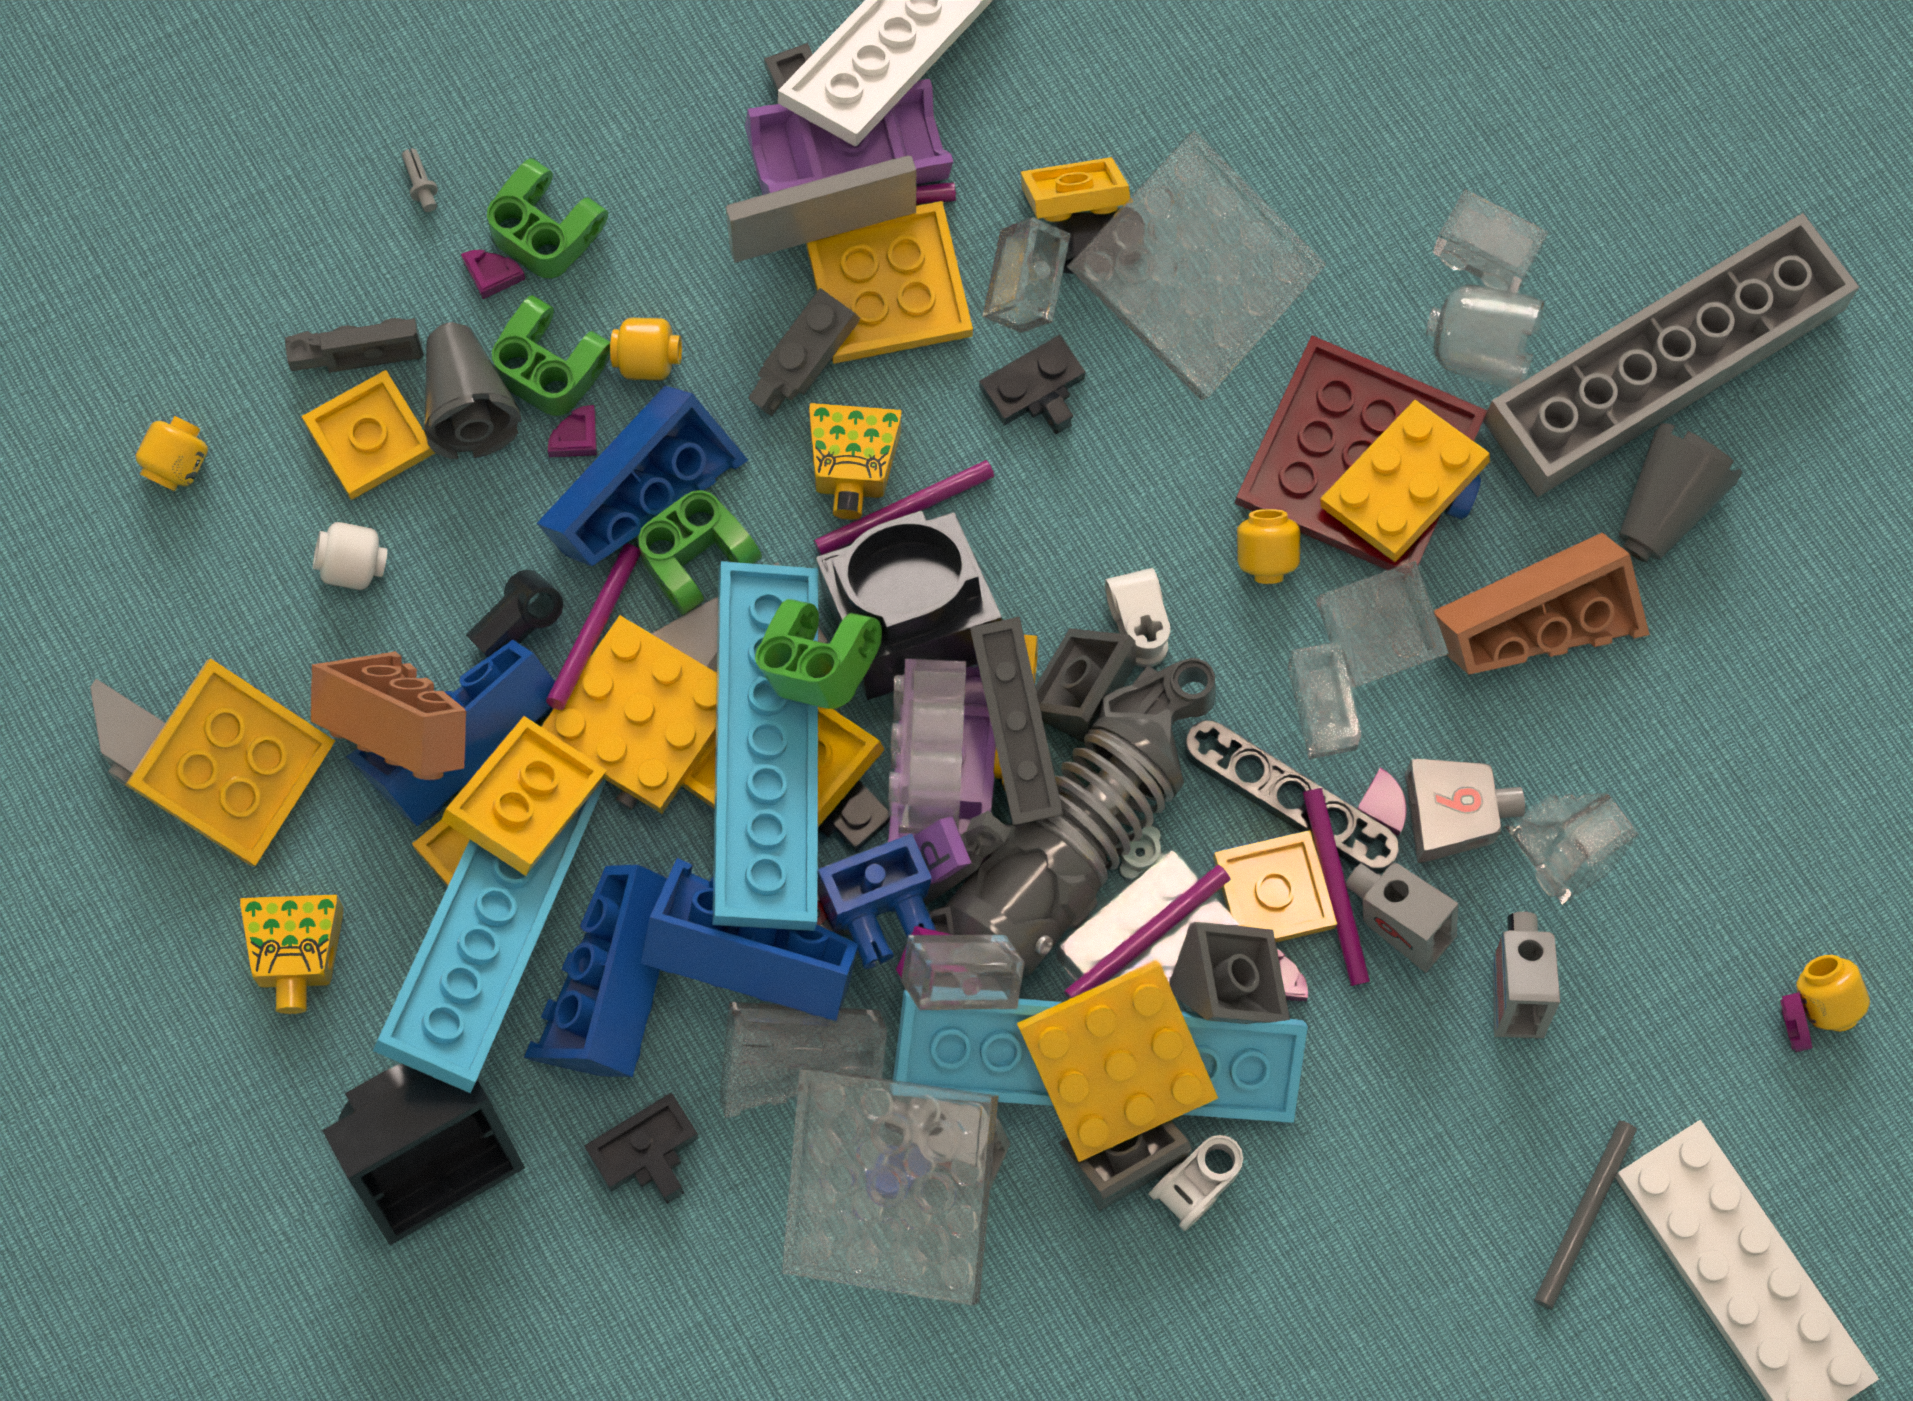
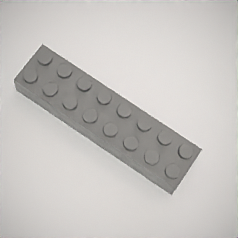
(1669, 354)

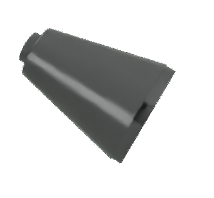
(465, 396)
(1674, 491)

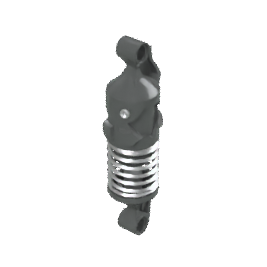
(1055, 866)

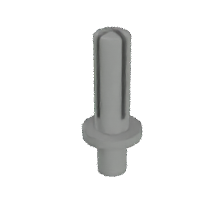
(423, 189)

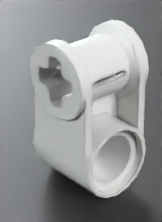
(1138, 610)
(1197, 1182)

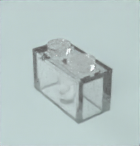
(1489, 242)
(1026, 275)
(1324, 700)
(962, 972)

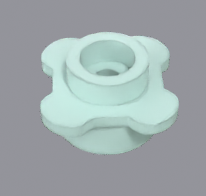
(1134, 865)

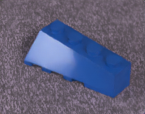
(644, 470)
(495, 699)
(772, 964)
(607, 990)

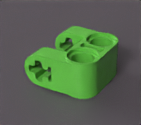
(535, 228)
(544, 367)
(689, 542)
(811, 669)

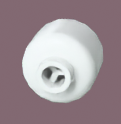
(349, 556)

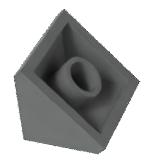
(1080, 675)
(1230, 974)
(1129, 1164)

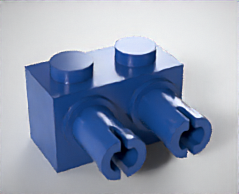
(871, 884)

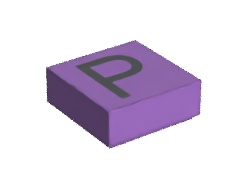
(942, 849)

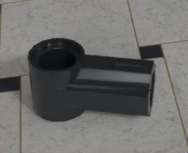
(513, 616)

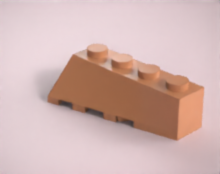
(1546, 608)
(390, 713)

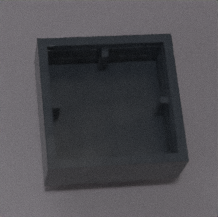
(919, 587)
(419, 1148)

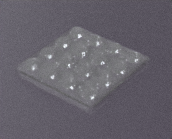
(1197, 265)
(890, 1185)

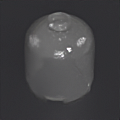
(1485, 333)

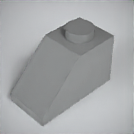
(123, 730)

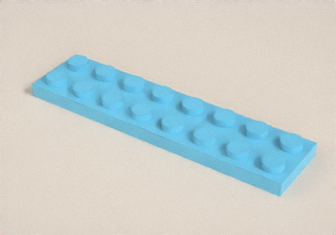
(762, 762)
(475, 958)
(984, 1052)

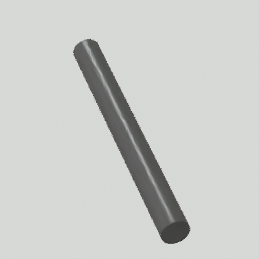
(1585, 1215)

